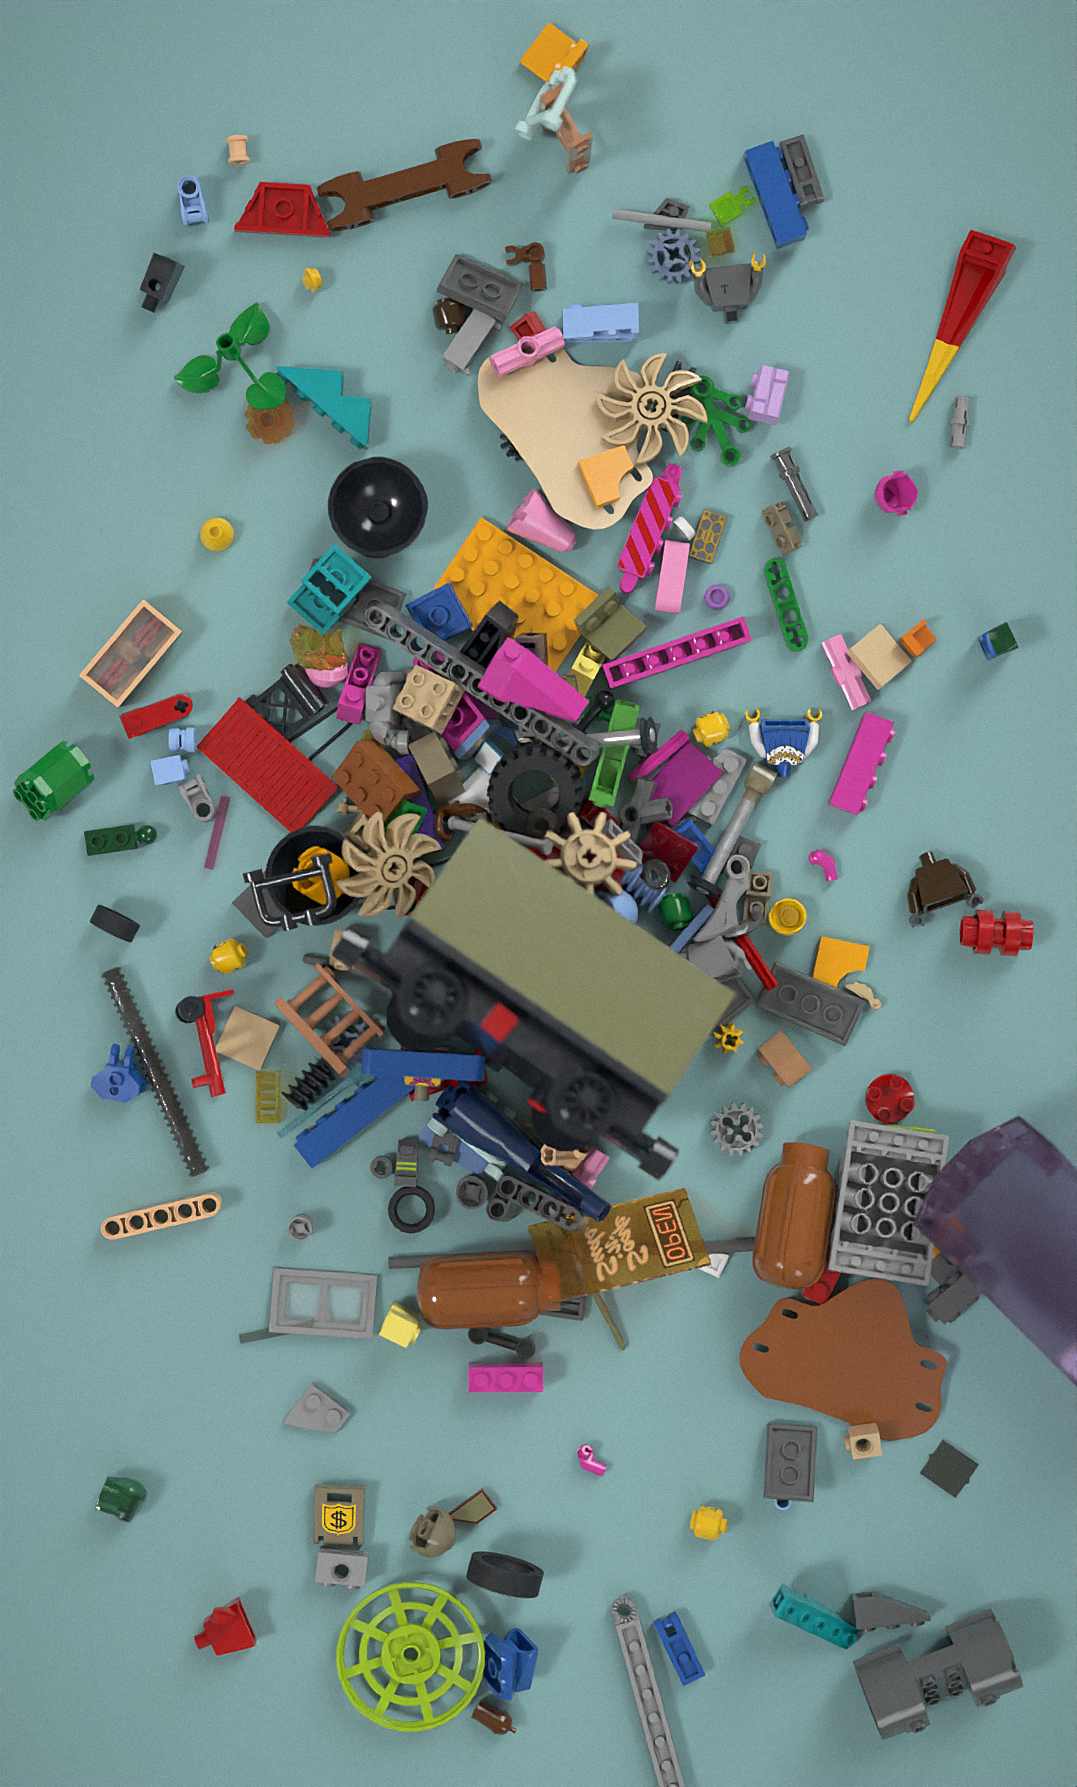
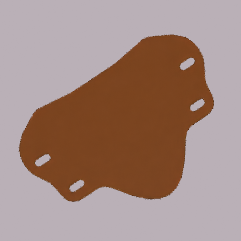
(848, 1360)

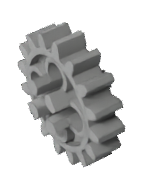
(722, 1131)

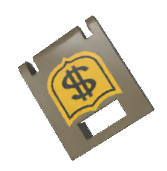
(339, 1520)

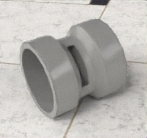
(298, 1231)

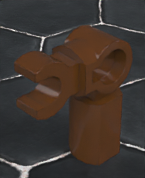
(535, 254)

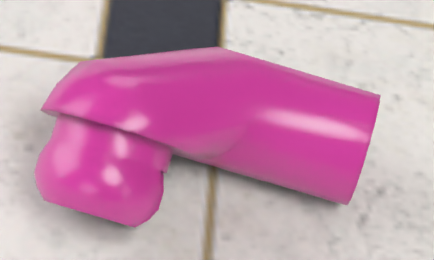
(826, 862)
(588, 1461)

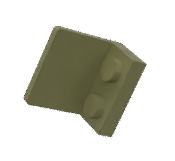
(609, 625)

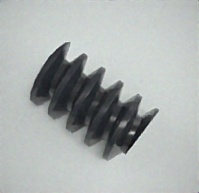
(309, 1085)

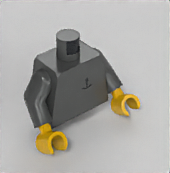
(728, 286)

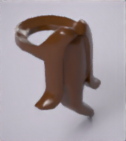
(456, 809)

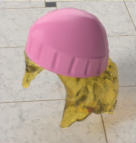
(320, 655)

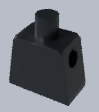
(164, 271)

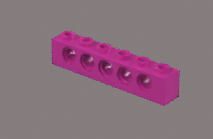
(676, 653)

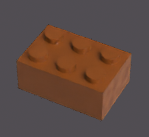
(374, 780)

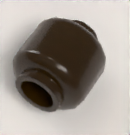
(449, 315)

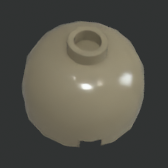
(433, 1533)

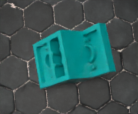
(329, 589)

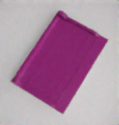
(685, 780)

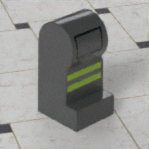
(407, 1163)

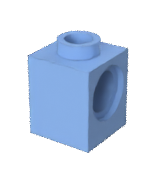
(170, 770)

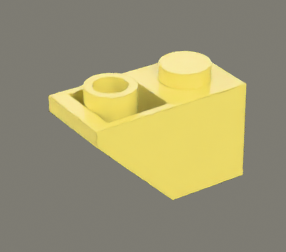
(587, 667)

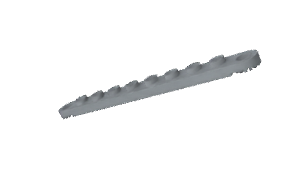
(647, 1695)

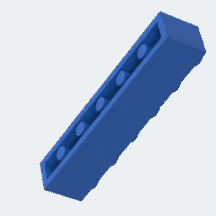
(350, 1117)

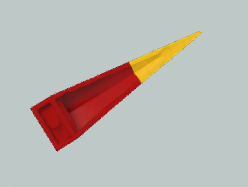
(976, 276)

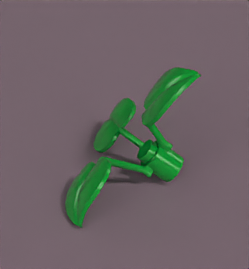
(201, 372)

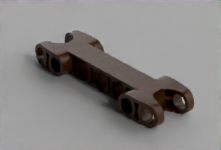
(444, 173)

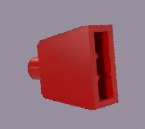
(228, 1638)

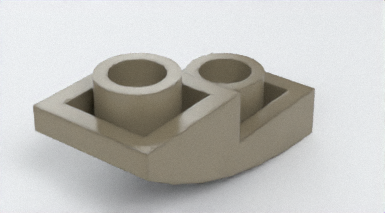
(757, 894)

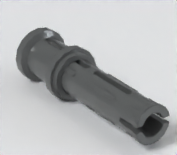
(790, 473)

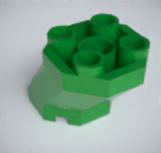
(53, 781)

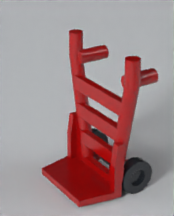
(200, 1011)

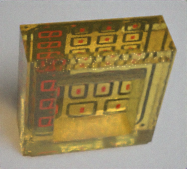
(720, 242)

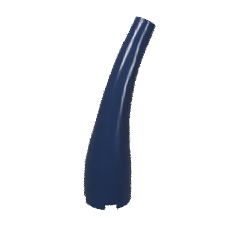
(485, 1126)

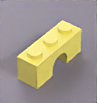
(401, 1325)

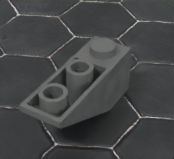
(880, 1610)

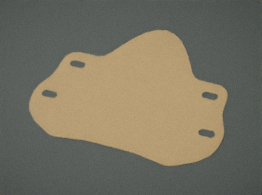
(555, 423)

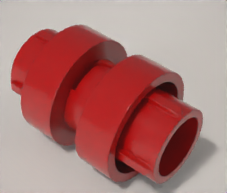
(1006, 933)

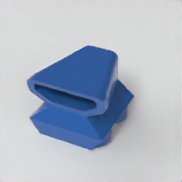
(509, 1663)

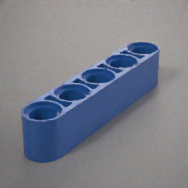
(423, 1064)

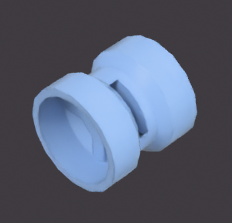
(187, 739)

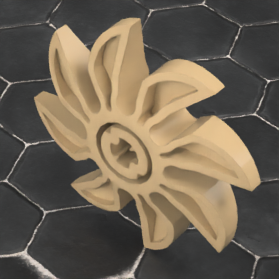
(653, 395)
(388, 865)

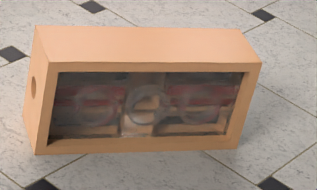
(130, 653)

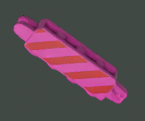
(648, 527)

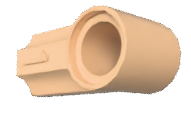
(566, 1159)

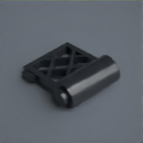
(300, 692)

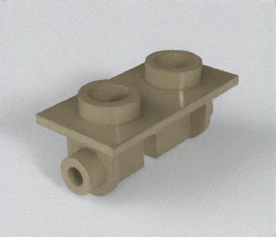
(785, 538)

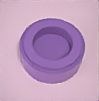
(716, 597)

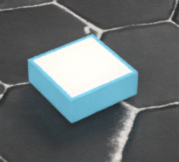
(488, 756)

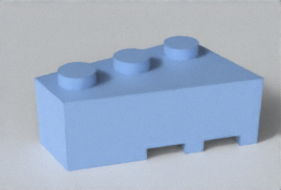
(601, 323)

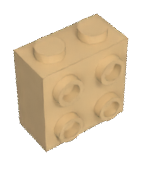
(428, 699)

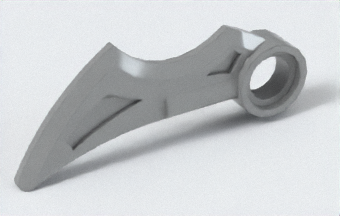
(724, 915)

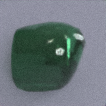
(122, 1497)

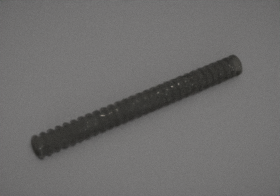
(155, 1071)

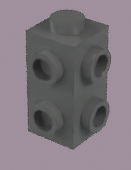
(951, 1298)

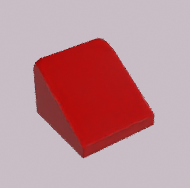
(527, 326)
(499, 1022)

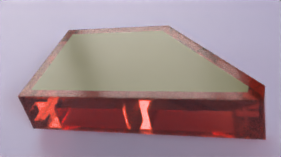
(474, 1508)

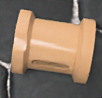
(237, 150)

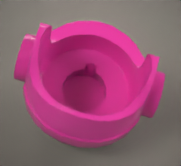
(896, 493)

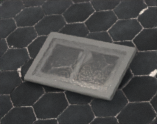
(323, 1303)

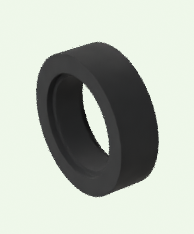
(504, 1574)

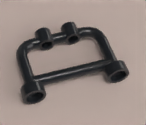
(310, 916)

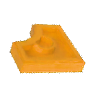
(603, 474)
(838, 958)

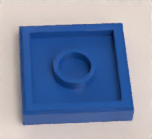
(440, 612)

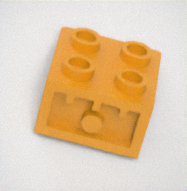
(552, 52)

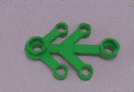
(714, 418)

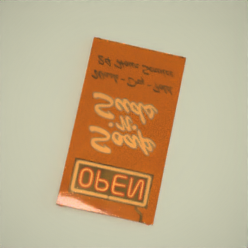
(630, 1246)

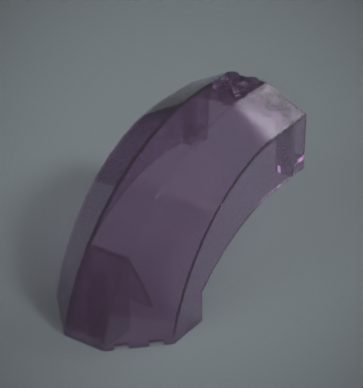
(1010, 1228)

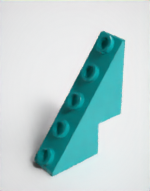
(325, 391)
(812, 1617)

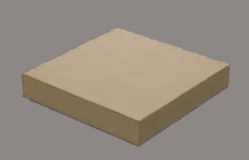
(879, 656)
(247, 1038)

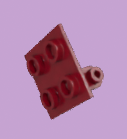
(669, 847)

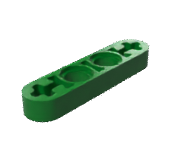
(784, 605)

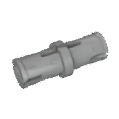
(959, 422)

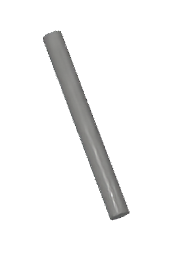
(661, 220)

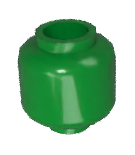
(675, 911)

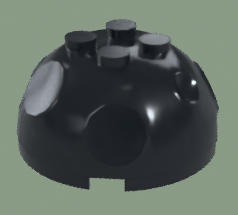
(377, 507)
(285, 858)

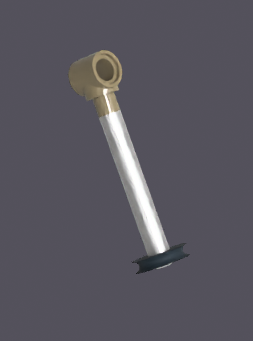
(645, 735)
(756, 784)

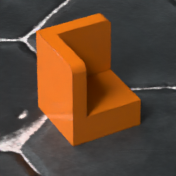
(917, 639)

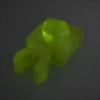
(728, 207)

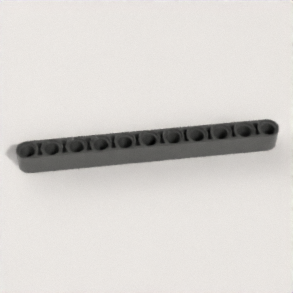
(469, 682)

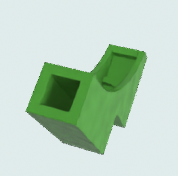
(613, 758)

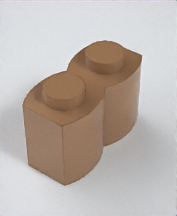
(784, 1059)

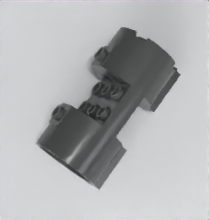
(974, 1661)

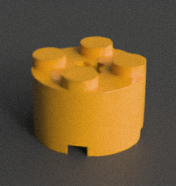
(313, 886)

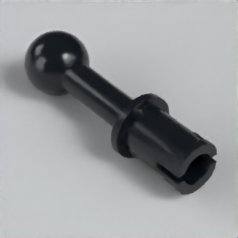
(603, 701)

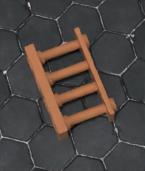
(576, 146)
(307, 1025)

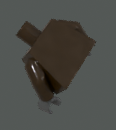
(938, 886)

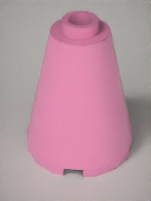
(541, 524)

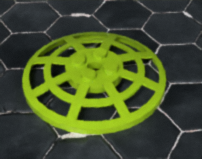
(406, 1670)

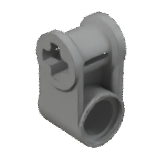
(197, 797)

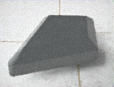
(669, 208)

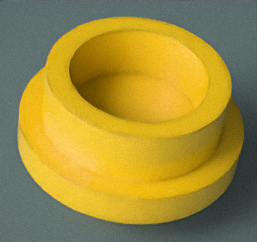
(311, 279)

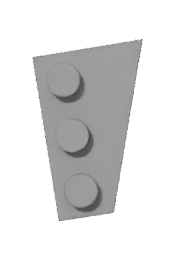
(711, 803)

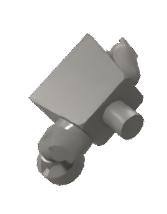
(379, 711)
(717, 958)

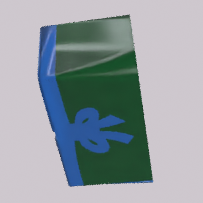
(997, 641)

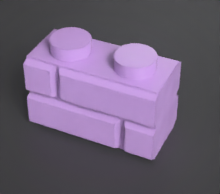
(768, 394)

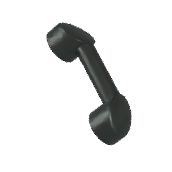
(524, 1348)

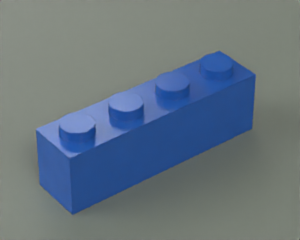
(775, 194)

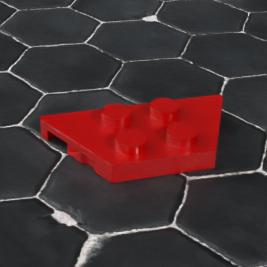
(283, 211)

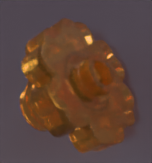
(270, 432)

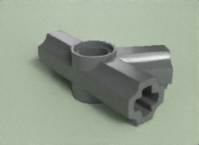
(647, 809)

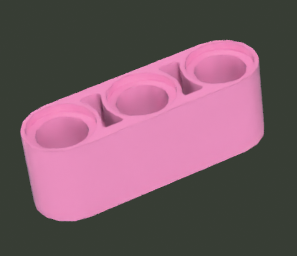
(672, 576)

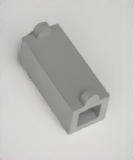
(469, 342)

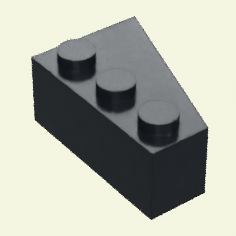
(490, 635)

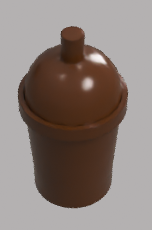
(493, 1718)

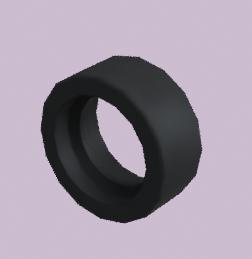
(114, 923)
(406, 1227)

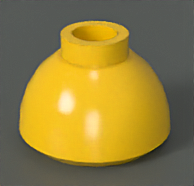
(216, 534)

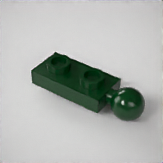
(118, 839)

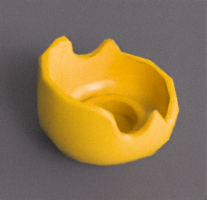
(787, 917)

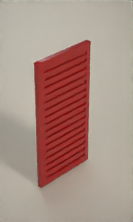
(267, 766)

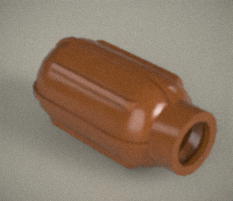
(795, 1218)
(482, 1291)

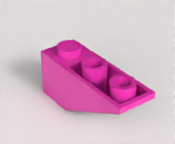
(361, 674)

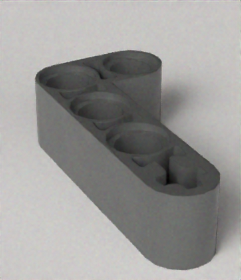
(540, 1207)

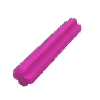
(660, 756)

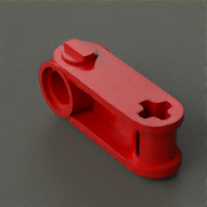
(154, 715)

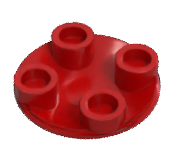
(889, 1098)

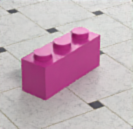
(506, 1377)

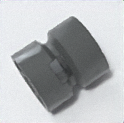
(472, 1191)

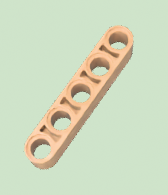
(152, 1223)

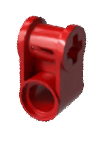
(592, 815)

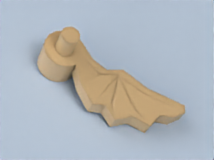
(343, 808)
(863, 991)

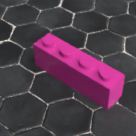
(861, 763)

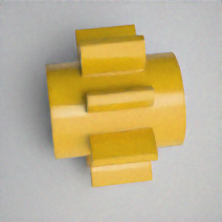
(734, 1038)

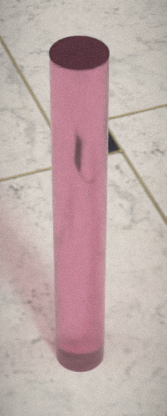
(217, 832)

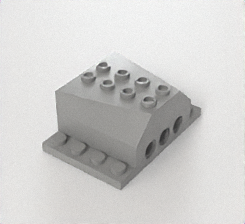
(878, 1194)

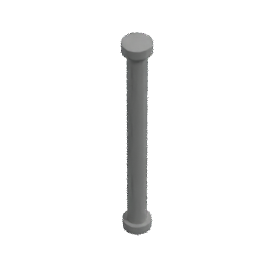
(545, 846)

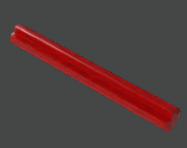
(752, 956)

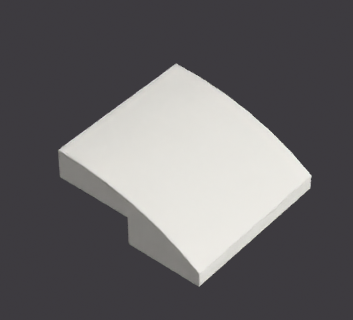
(476, 791)

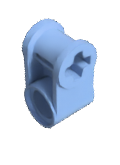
(192, 206)

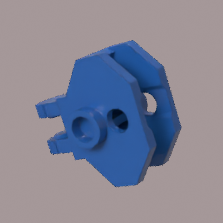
(119, 1079)

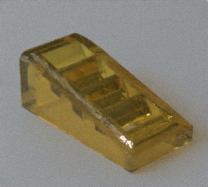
(268, 1076)

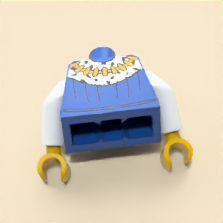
(784, 740)

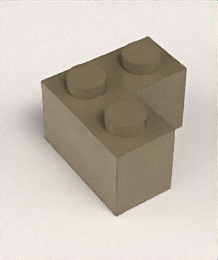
(438, 770)

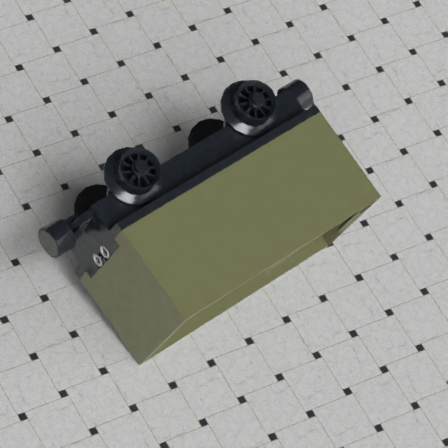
(595, 997)

